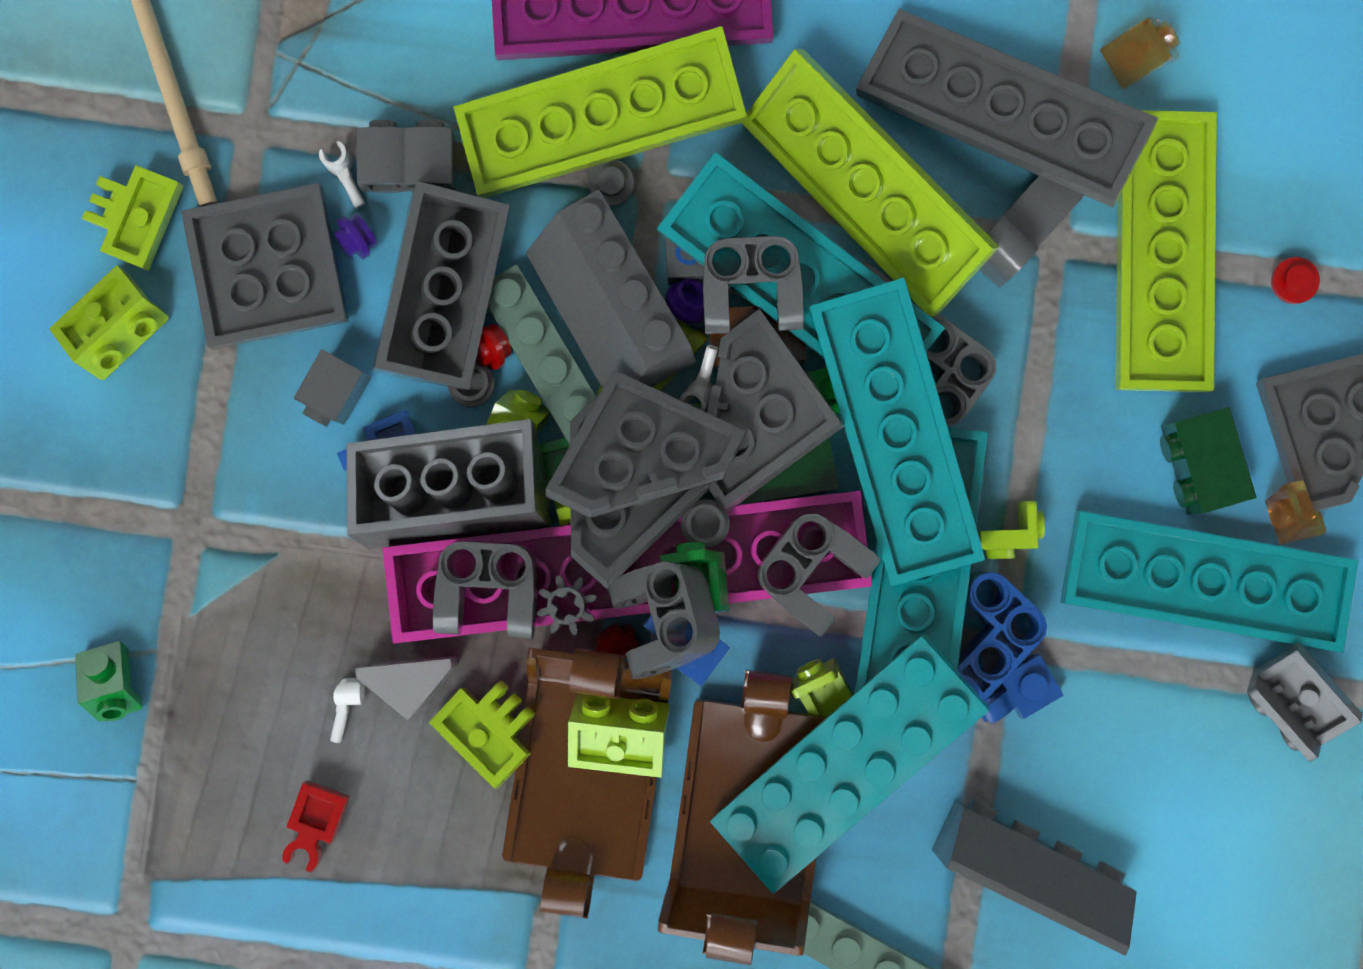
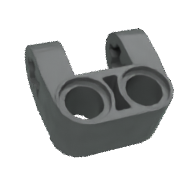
(750, 249)
(804, 561)
(450, 587)
(669, 615)

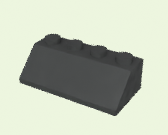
(440, 286)
(608, 295)
(446, 485)
(1038, 875)

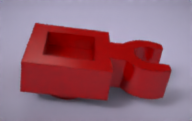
(316, 818)

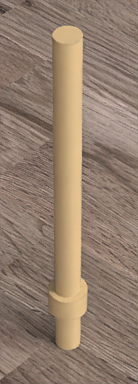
(192, 158)

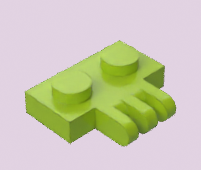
(135, 215)
(485, 731)

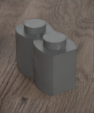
(396, 157)

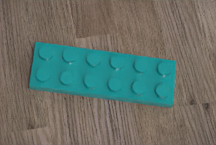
(731, 205)
(897, 432)
(1209, 581)
(928, 604)
(849, 763)

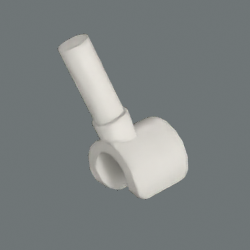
(342, 169)
(701, 386)
(347, 693)

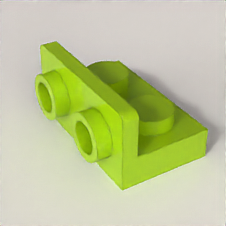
(108, 324)
(618, 735)

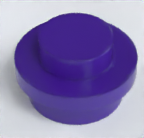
(355, 236)
(686, 301)

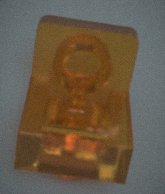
(1141, 51)
(1294, 514)

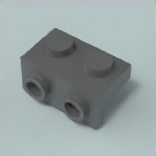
(1302, 701)

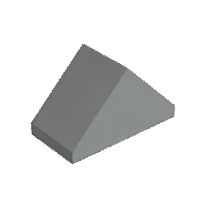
(407, 683)

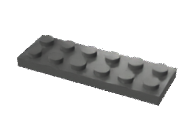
(1006, 107)

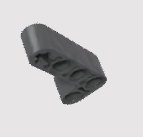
(1027, 226)
(947, 364)

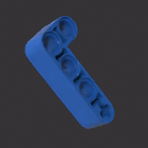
(998, 633)

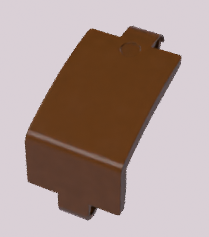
(573, 817)
(710, 886)

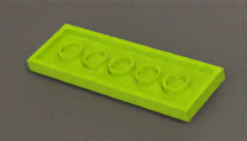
(600, 113)
(868, 183)
(1168, 259)

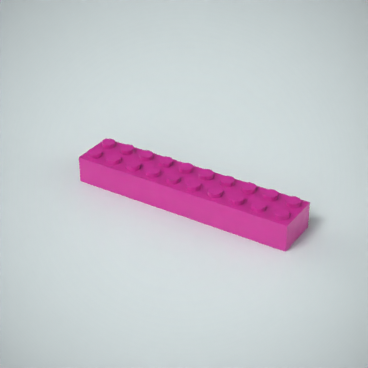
(751, 534)

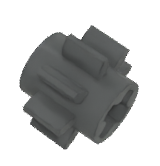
(580, 601)

